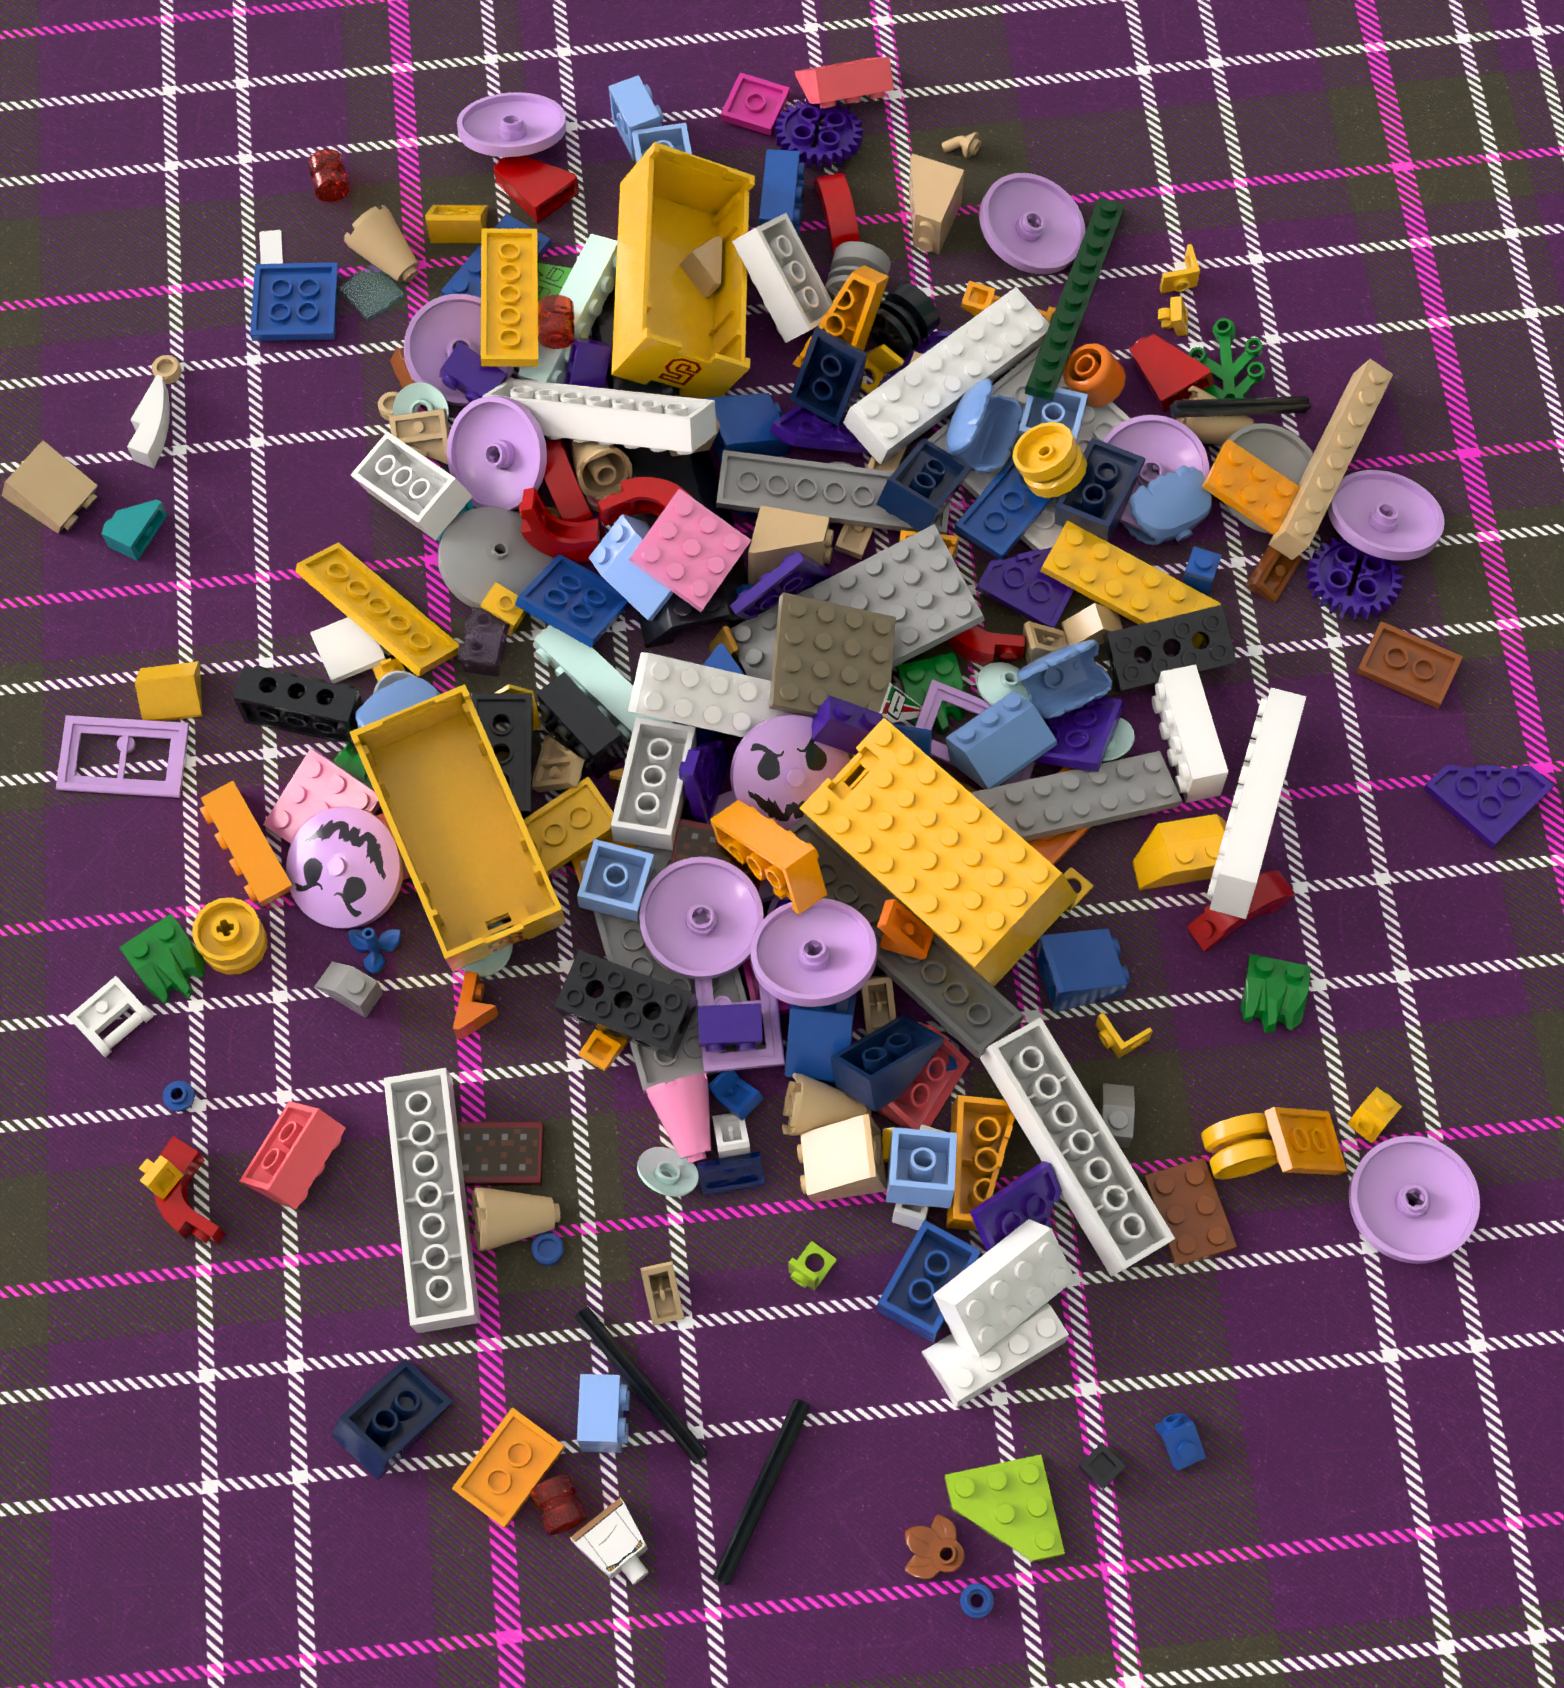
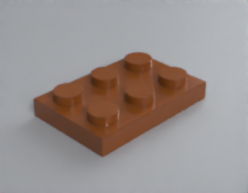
(1409, 665)
(1191, 1211)

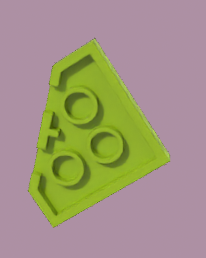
(1010, 1504)

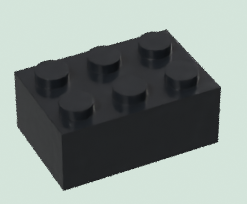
(580, 725)

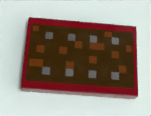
(699, 840)
(501, 1152)

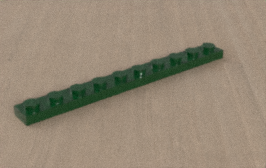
(1074, 299)

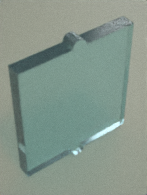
(371, 292)

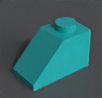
(134, 528)

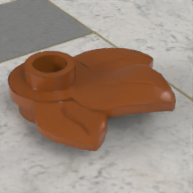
(929, 1545)

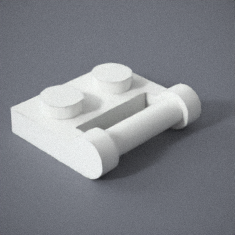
(105, 1008)

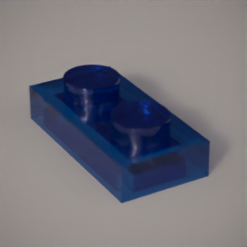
(730, 1173)

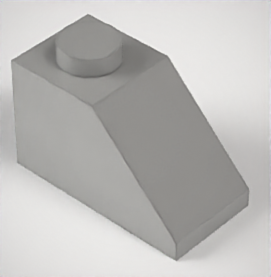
(350, 987)
(1118, 1112)

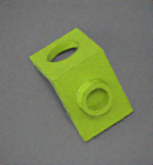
(804, 1276)

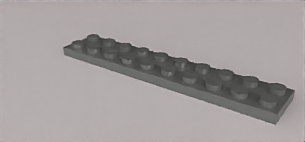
(942, 981)

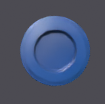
(547, 1249)

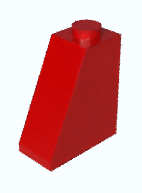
(535, 185)
(1168, 370)

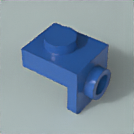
(734, 1094)
(1181, 1440)

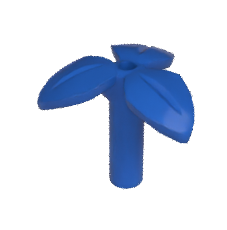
(366, 940)

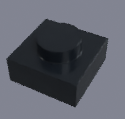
(1102, 1466)

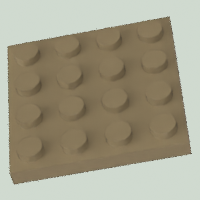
(829, 652)

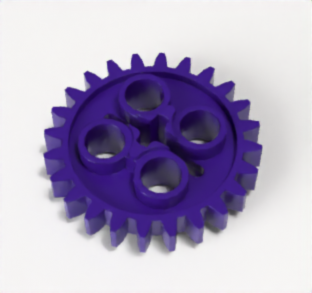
(836, 139)
(1327, 568)

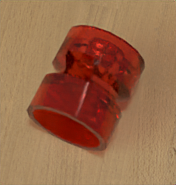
(328, 175)
(556, 322)
(557, 1502)

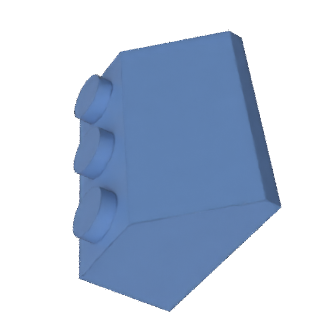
(1000, 741)

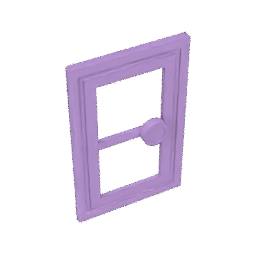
(941, 692)
(126, 728)
(739, 1060)

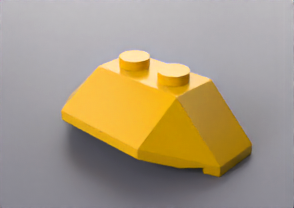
(1179, 852)

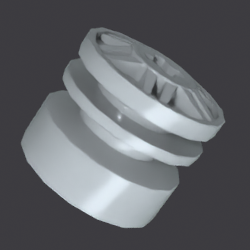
(850, 257)

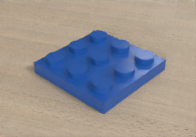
(294, 301)
(573, 600)

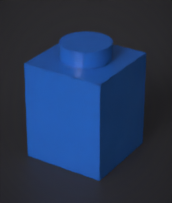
(1201, 570)

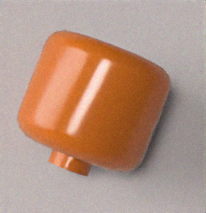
(1096, 373)

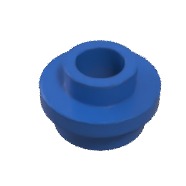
(182, 1103)
(982, 1591)

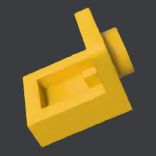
(1374, 1115)

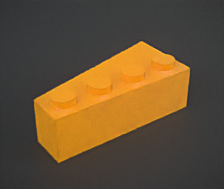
(853, 309)
(247, 844)
(771, 854)
(982, 1137)

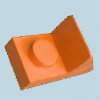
(903, 931)
(470, 1013)

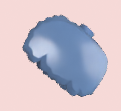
(984, 428)
(1170, 506)
(1065, 679)
(395, 698)

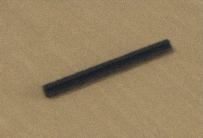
(1239, 406)
(641, 1385)
(761, 1492)

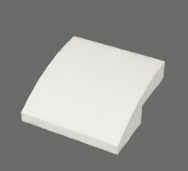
(346, 649)

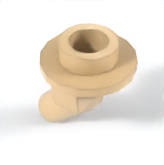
(969, 144)

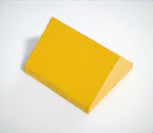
(456, 223)
(169, 692)

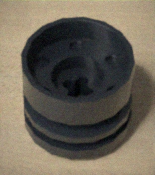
(904, 319)

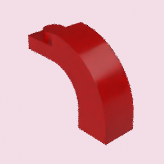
(837, 209)
(563, 484)
(636, 497)
(555, 535)
(982, 646)
(1269, 895)
(175, 1206)

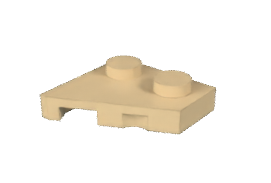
(424, 432)
(556, 767)

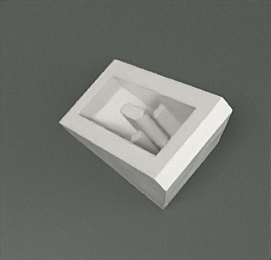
(731, 1135)

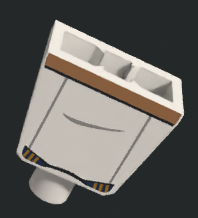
(613, 1543)

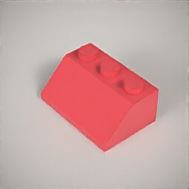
(846, 81)
(928, 1091)
(293, 1154)

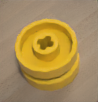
(1049, 459)
(230, 936)
(1239, 1146)

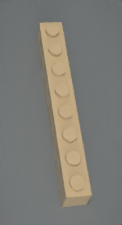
(1331, 459)

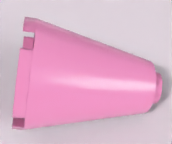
(685, 1114)

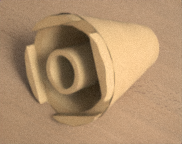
(383, 244)
(1213, 429)
(599, 468)
(817, 1105)
(510, 1216)

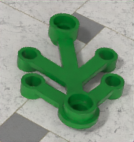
(1228, 370)

